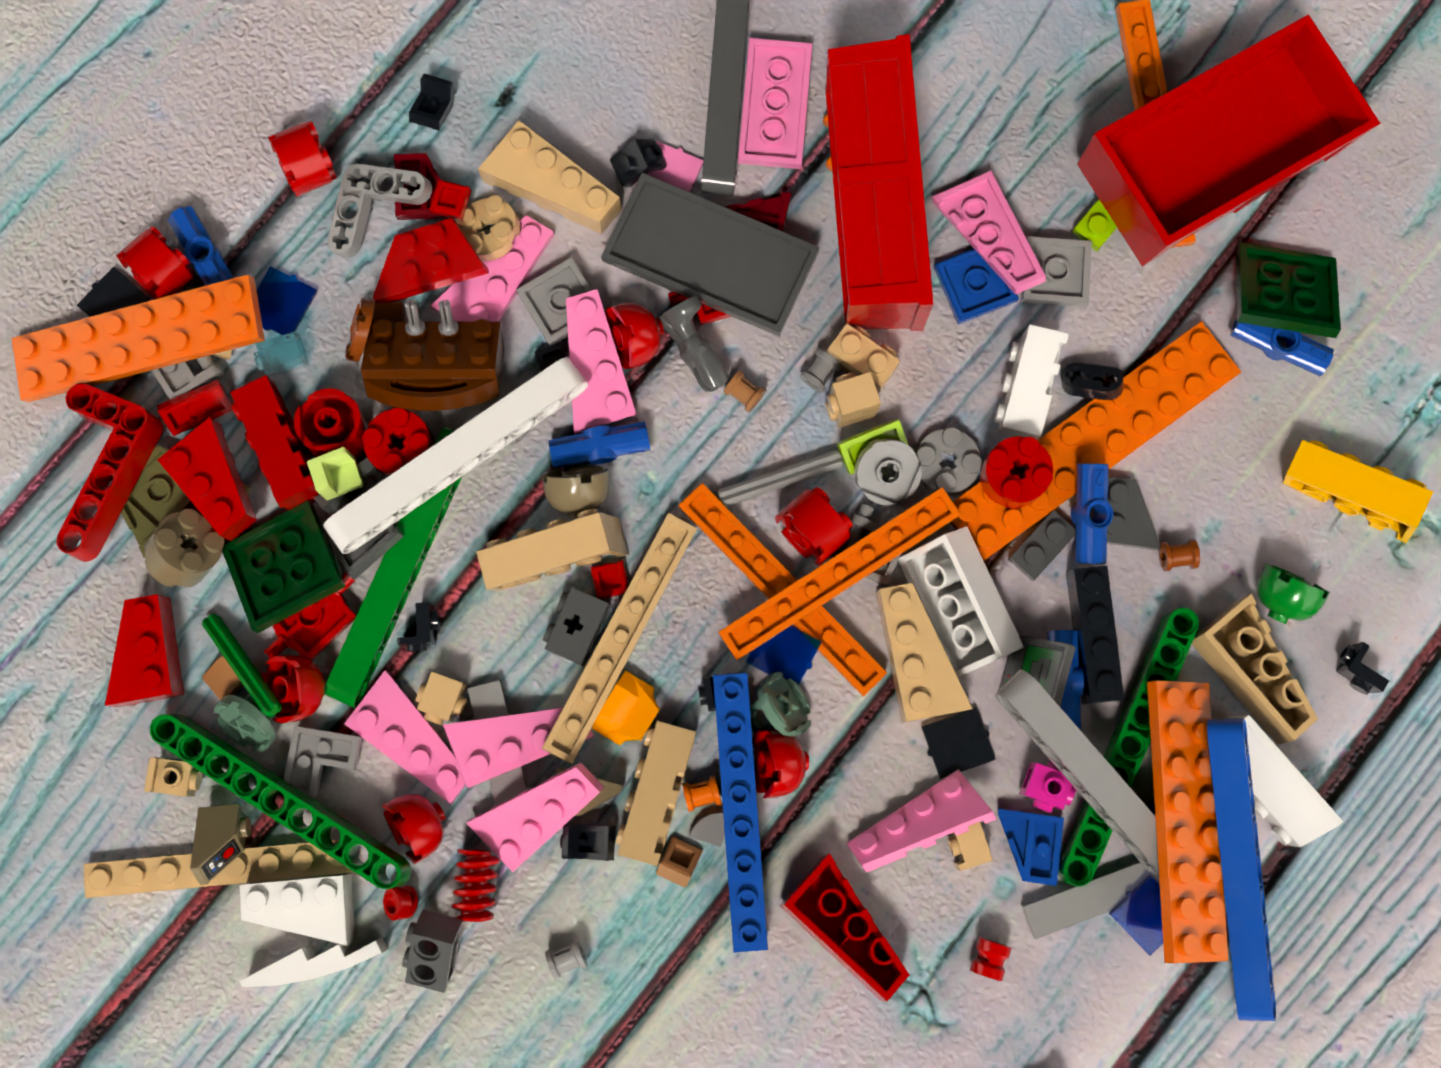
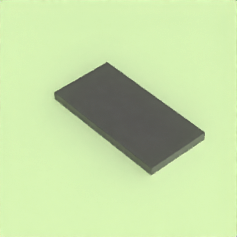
(710, 254)

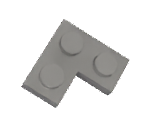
(312, 750)

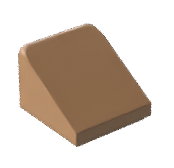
(222, 678)
(679, 862)

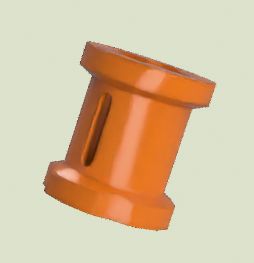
(701, 793)

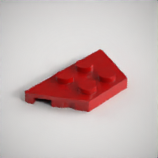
(427, 261)

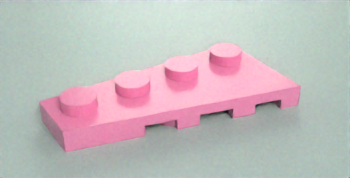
(991, 228)
(492, 293)
(597, 360)
(399, 731)
(500, 743)
(933, 814)
(531, 818)

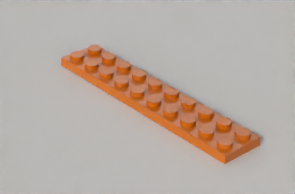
(1106, 432)

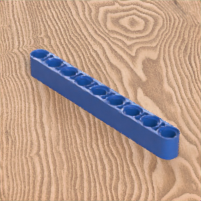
(1241, 869)

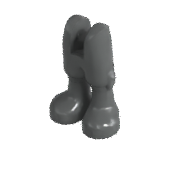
(692, 346)

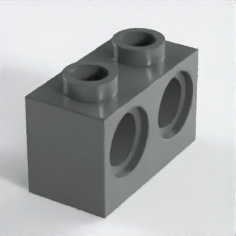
(432, 950)

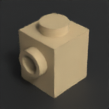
(441, 698)

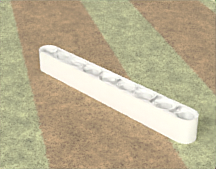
(455, 455)

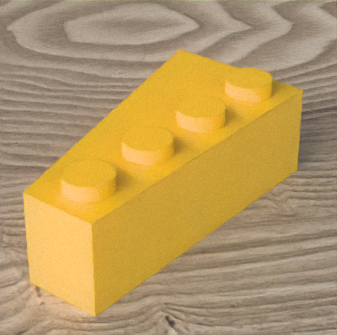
(1359, 488)

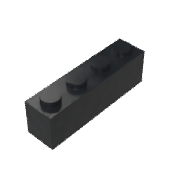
(1096, 631)

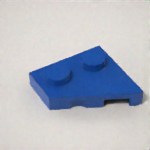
(1034, 844)

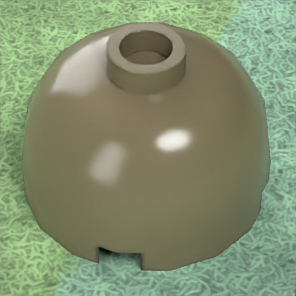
(576, 488)

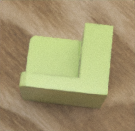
(335, 473)

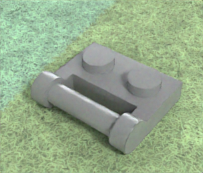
(180, 378)

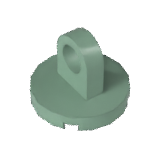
(782, 705)
(245, 722)

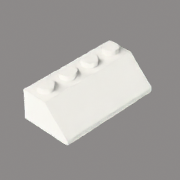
(961, 601)
(1284, 793)

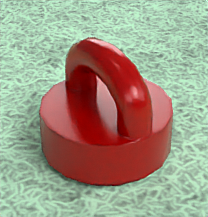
(400, 902)

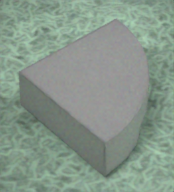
(709, 829)

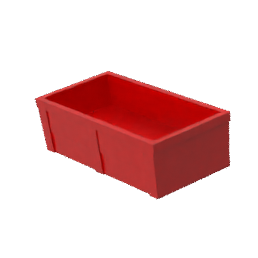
(1225, 138)
(878, 185)

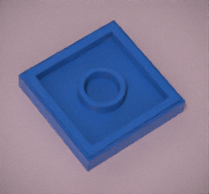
(972, 286)

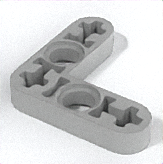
(363, 194)

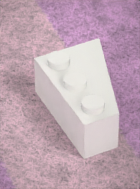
(1029, 382)
(304, 905)

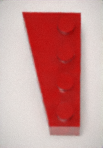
(275, 441)
(838, 921)

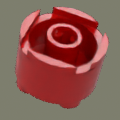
(302, 158)
(155, 264)
(330, 422)
(387, 430)
(1021, 454)
(814, 525)

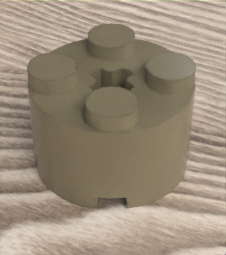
(182, 549)

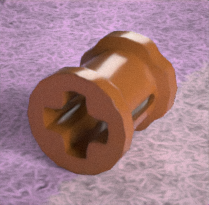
(1179, 555)

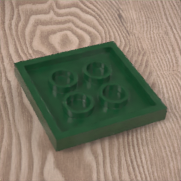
(1287, 290)
(282, 567)

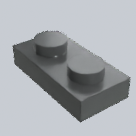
(370, 477)
(1043, 545)

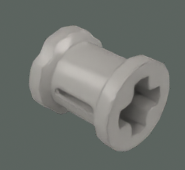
(820, 371)
(566, 959)

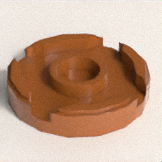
(360, 329)

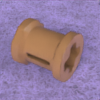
(744, 391)

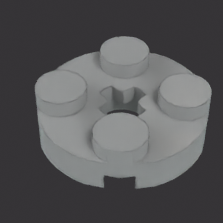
(948, 442)
(878, 455)

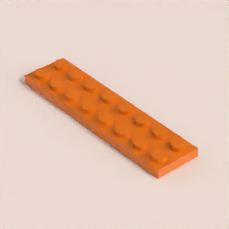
(138, 338)
(1186, 824)

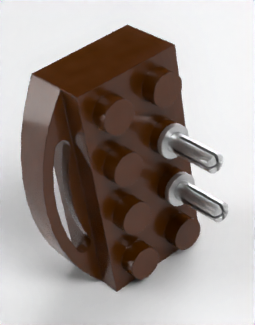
(433, 362)

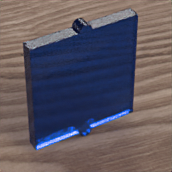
(283, 301)
(786, 653)
(1141, 915)

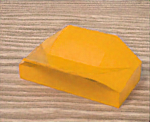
(627, 710)

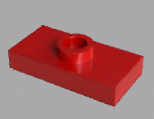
(195, 407)

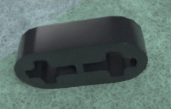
(1092, 381)

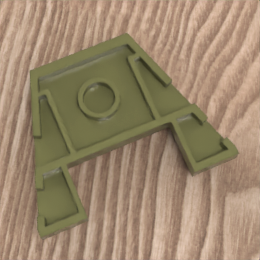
(154, 499)

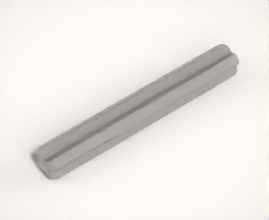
(780, 478)

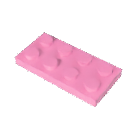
(775, 103)

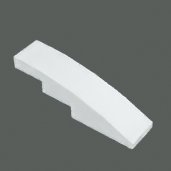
(305, 966)

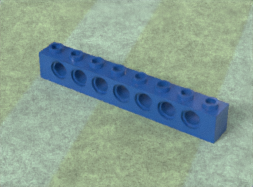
(740, 812)

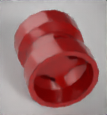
(990, 959)

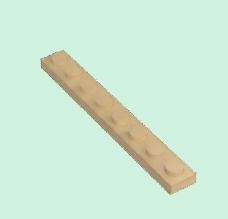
(619, 639)
(174, 871)

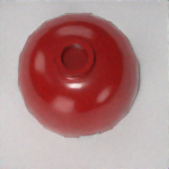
(634, 333)
(296, 685)
(778, 763)
(415, 824)

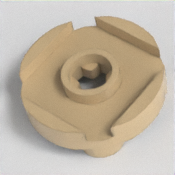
(486, 212)

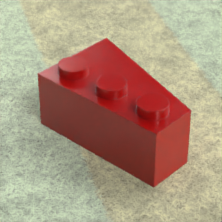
(209, 478)
(145, 654)

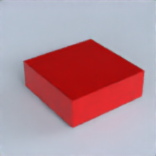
(450, 200)
(609, 580)

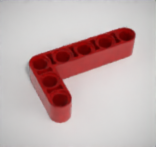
(110, 466)

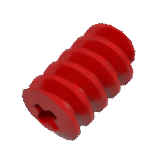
(475, 885)

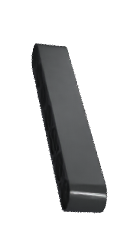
(725, 97)

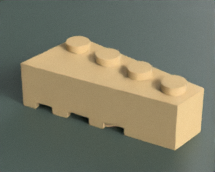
(542, 174)
(551, 550)
(919, 665)
(1255, 671)
(656, 793)

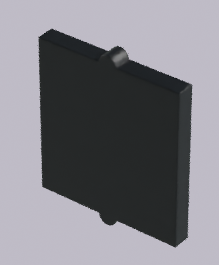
(111, 293)
(958, 743)

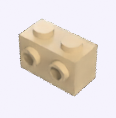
(862, 355)
(852, 399)

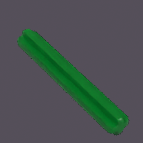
(241, 665)

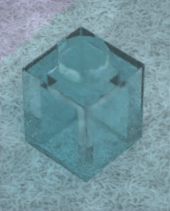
(281, 354)

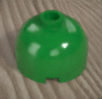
(1289, 595)

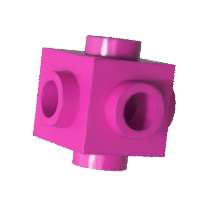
(1036, 787)

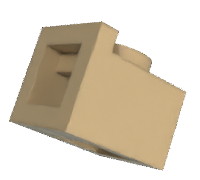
(159, 777)
(970, 847)

